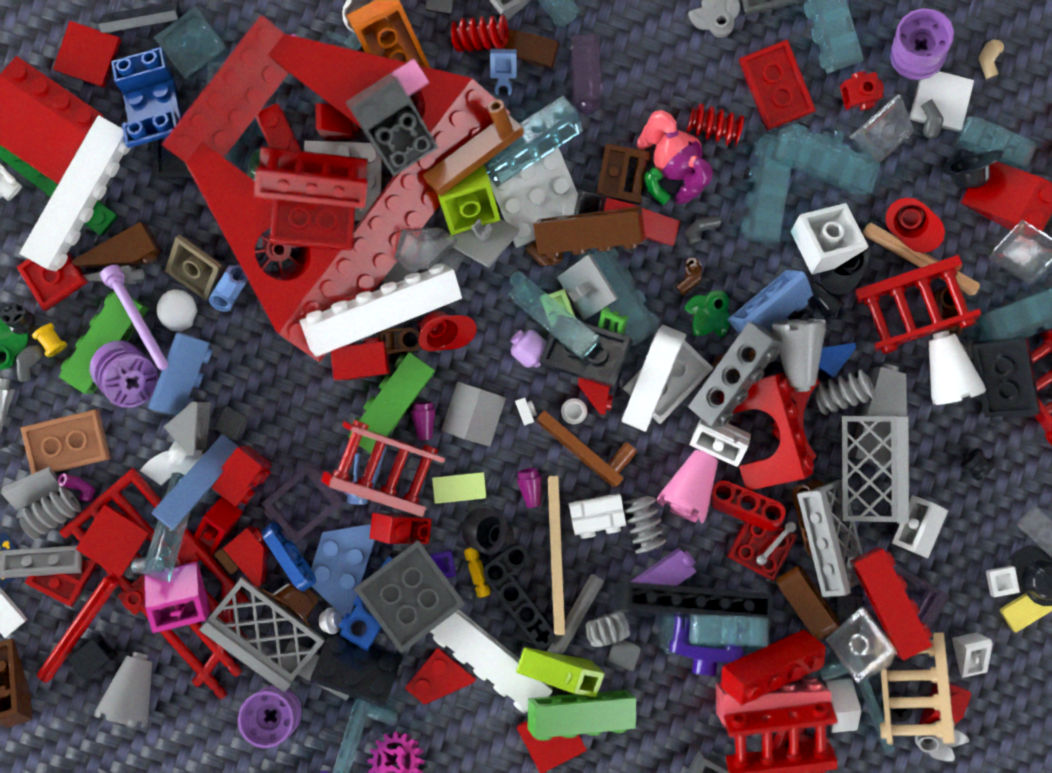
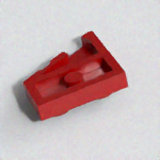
(64, 587)
(438, 677)

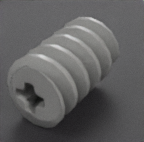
(844, 392)
(50, 513)
(645, 523)

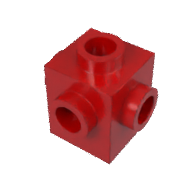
(862, 91)

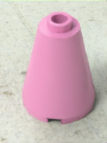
(691, 487)

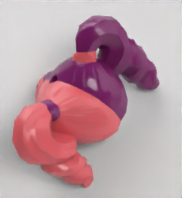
(676, 155)

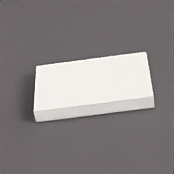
(684, 378)

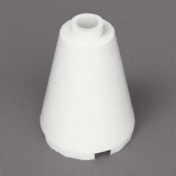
(951, 370)

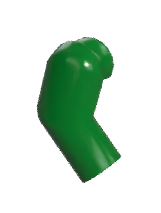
(654, 188)

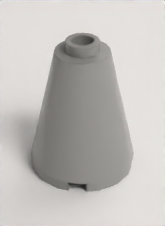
(800, 350)
(129, 692)

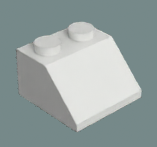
(828, 237)

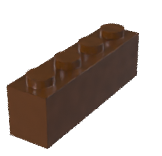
(589, 231)

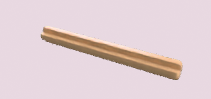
(919, 259)

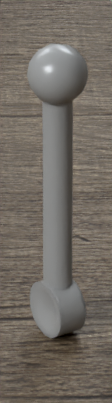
(789, 527)

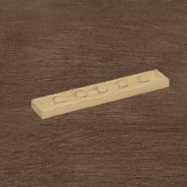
(556, 555)

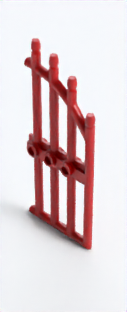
(134, 594)

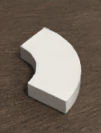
(161, 470)

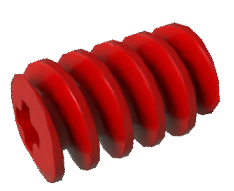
(480, 36)
(715, 124)

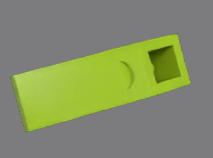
(561, 671)

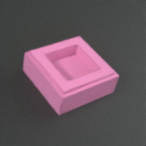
(411, 77)

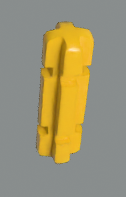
(477, 572)

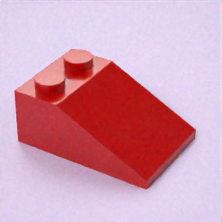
(1012, 197)

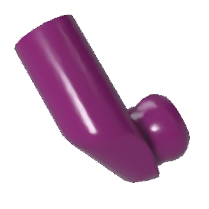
(76, 483)

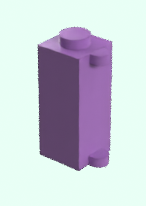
(669, 570)

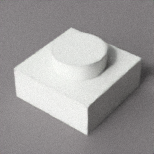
(526, 410)
(1002, 581)

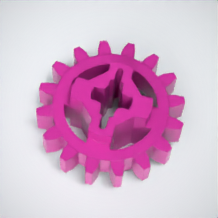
(383, 756)

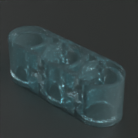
(984, 136)
(729, 630)

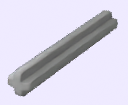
(577, 613)

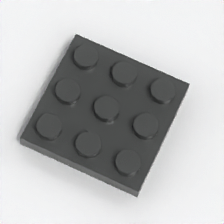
(409, 596)

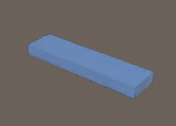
(194, 483)

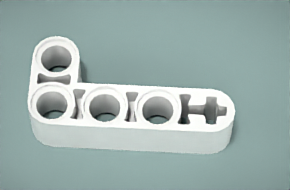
(653, 377)

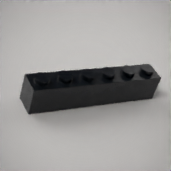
(690, 601)

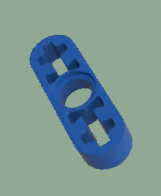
(288, 557)

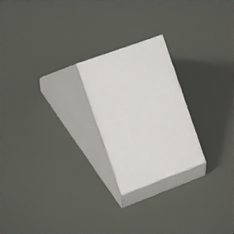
(972, 653)
(845, 704)

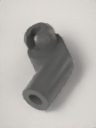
(933, 121)
(700, 225)
(26, 359)

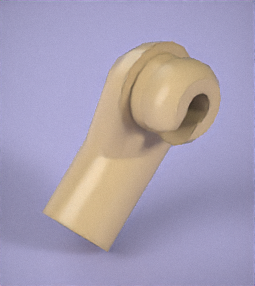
(988, 57)

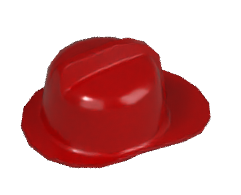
(915, 225)
(445, 331)

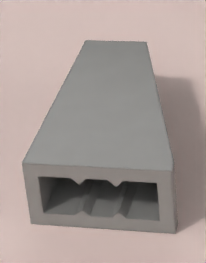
(889, 401)

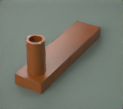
(476, 151)
(607, 471)

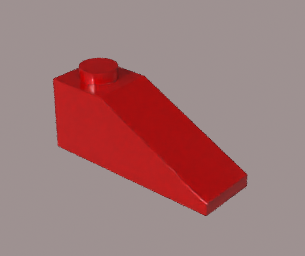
(657, 226)

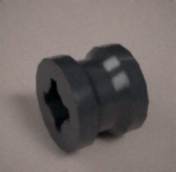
(17, 318)
(977, 464)
(903, 714)

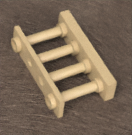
(939, 701)

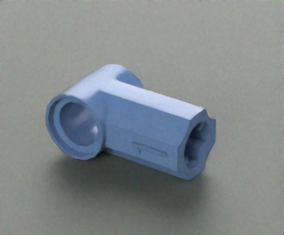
(228, 288)

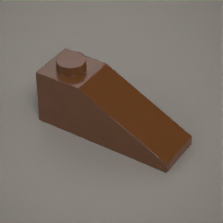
(129, 247)
(14, 690)

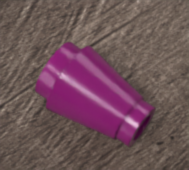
(423, 419)
(530, 486)

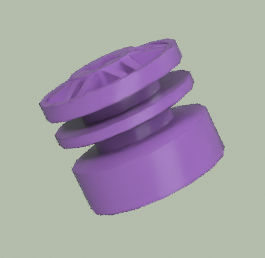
(921, 44)
(116, 363)
(259, 727)

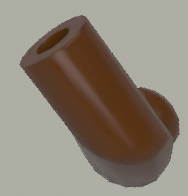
(541, 259)
(693, 276)

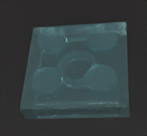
(191, 43)

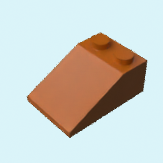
(387, 32)

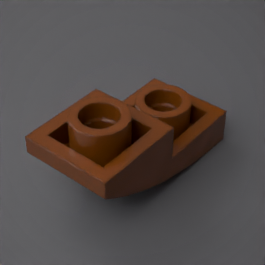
(533, 48)

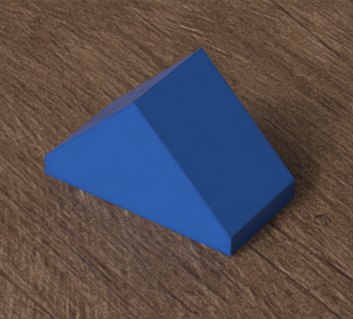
(834, 358)

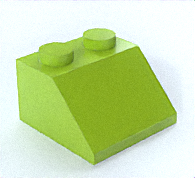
(470, 201)

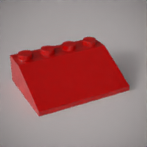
(41, 119)

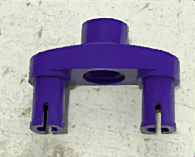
(704, 658)

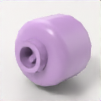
(528, 348)

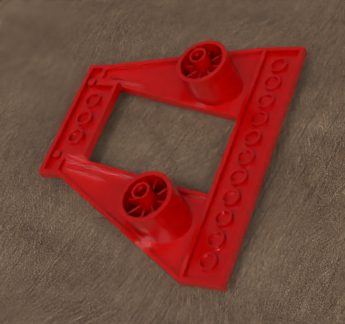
(449, 105)

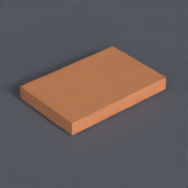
(66, 442)

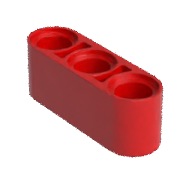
(760, 504)

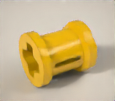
(49, 340)

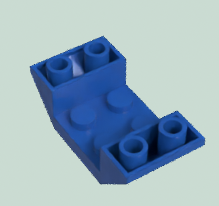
(148, 96)

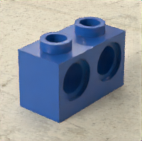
(360, 615)

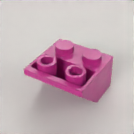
(178, 600)

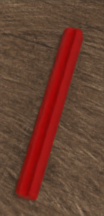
(77, 628)

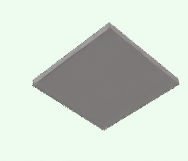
(486, 241)
(587, 287)

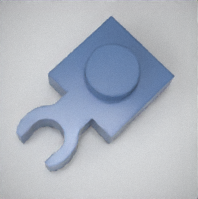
(503, 66)

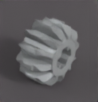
(607, 629)

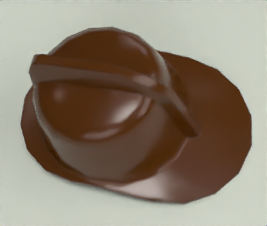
(298, 602)

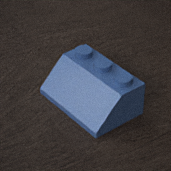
(775, 302)
(181, 375)

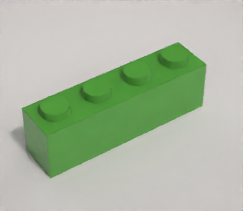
(108, 326)
(395, 397)
(581, 714)

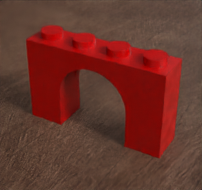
(791, 458)

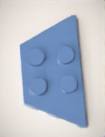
(342, 565)

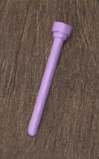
(114, 278)

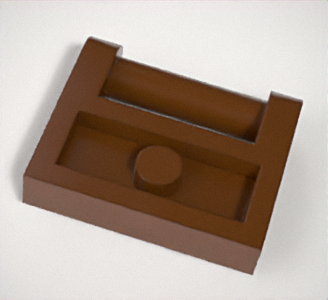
(614, 173)

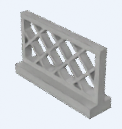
(899, 469)
(822, 532)
(248, 652)

